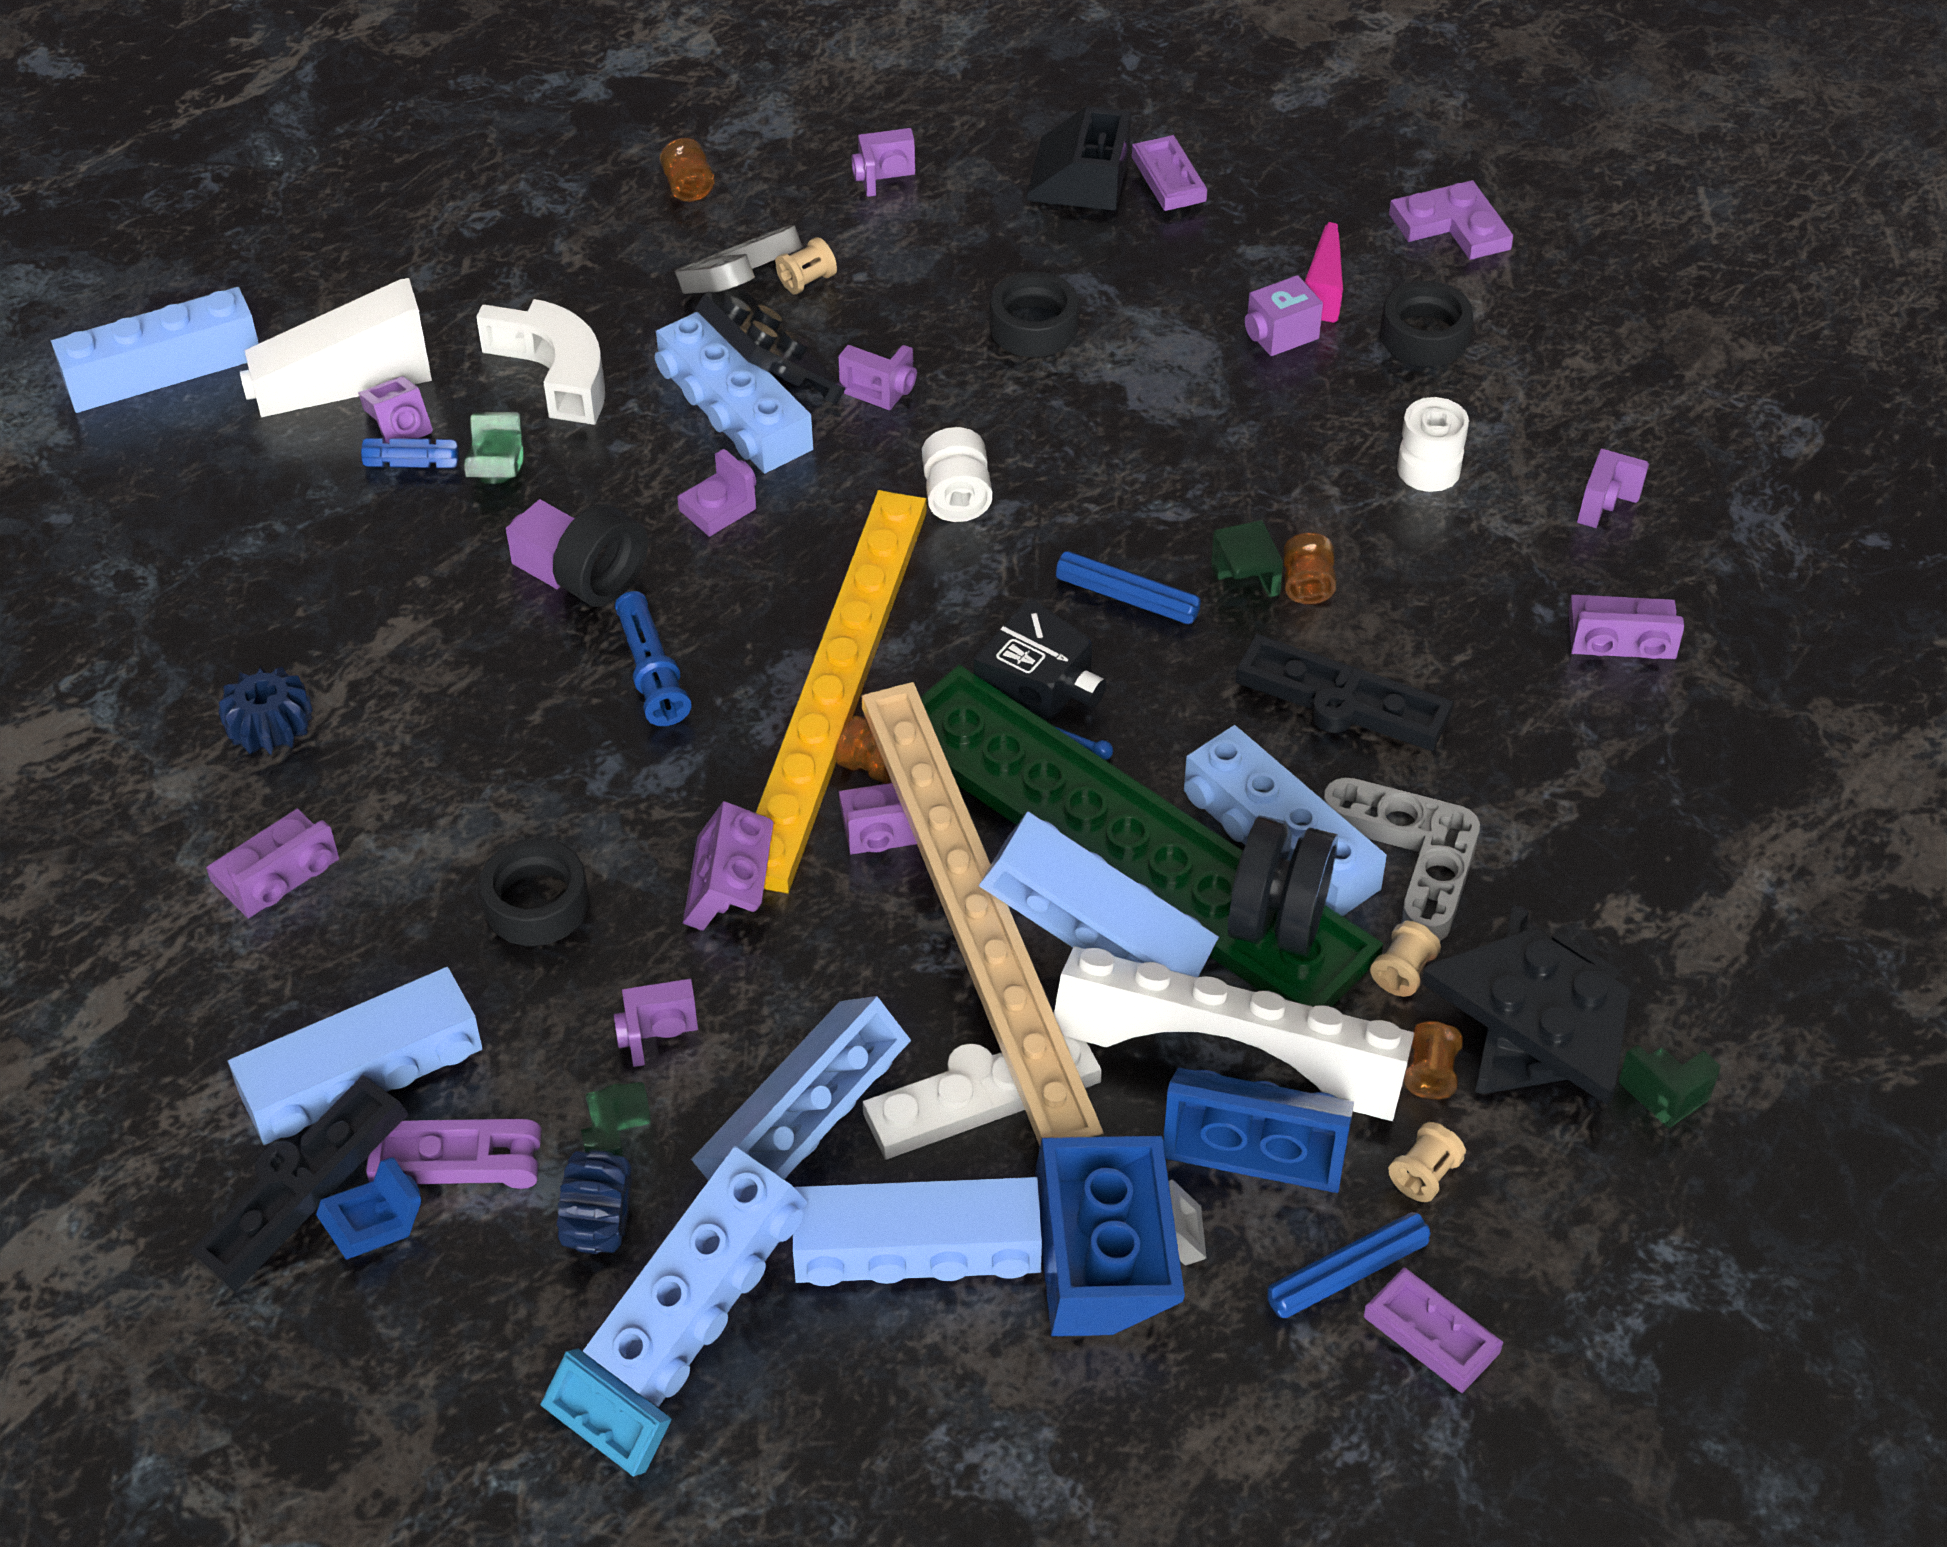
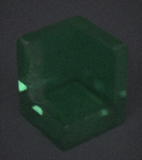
(1247, 552)
(1666, 1085)

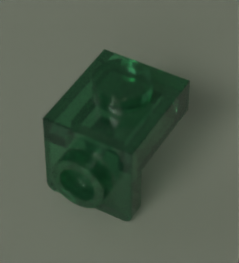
(495, 446)
(613, 1110)

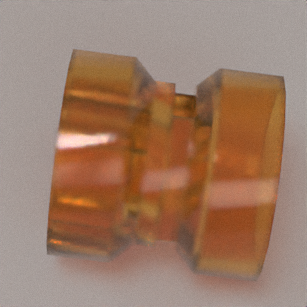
(687, 169)
(1309, 568)
(859, 750)

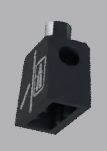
(1040, 662)

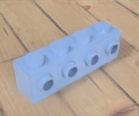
(155, 349)
(734, 394)
(1241, 781)
(1092, 902)
(383, 1038)
(810, 1089)
(918, 1231)
(697, 1277)

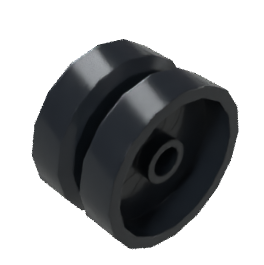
(1273, 883)

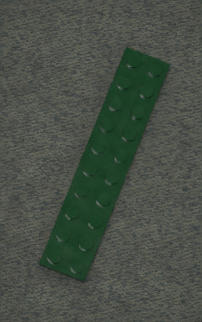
(1032, 767)

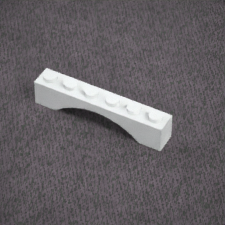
(1118, 999)

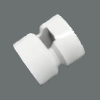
(1432, 444)
(956, 474)

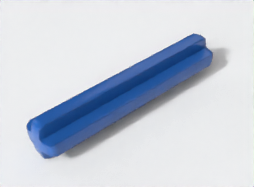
(1128, 587)
(1348, 1265)

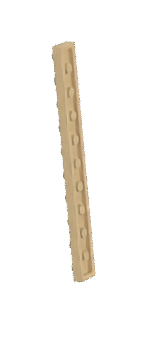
(980, 922)

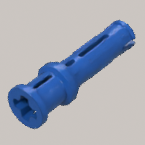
(635, 618)

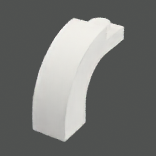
(558, 341)

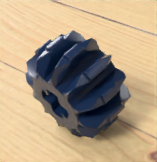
(265, 710)
(594, 1201)

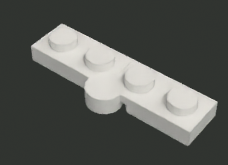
(963, 1098)

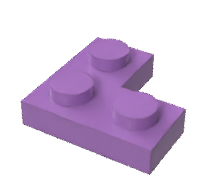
(1456, 210)

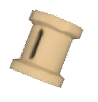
(816, 250)
(1406, 957)
(1427, 1162)

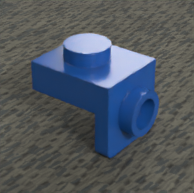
(372, 1212)

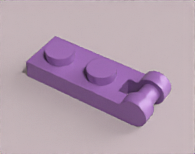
(462, 1151)

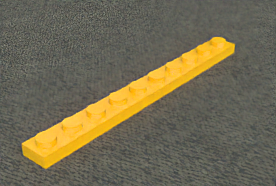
(837, 680)

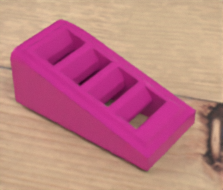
(1326, 273)

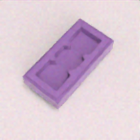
(1169, 173)
(1433, 1330)

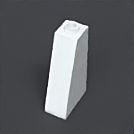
(340, 353)

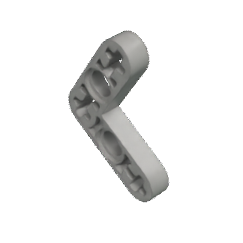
(736, 263)
(1425, 835)

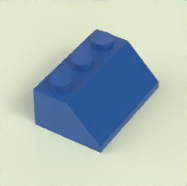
(1257, 1129)
(1106, 1233)

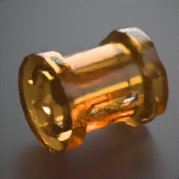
(1433, 1060)

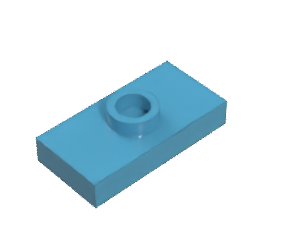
(606, 1412)

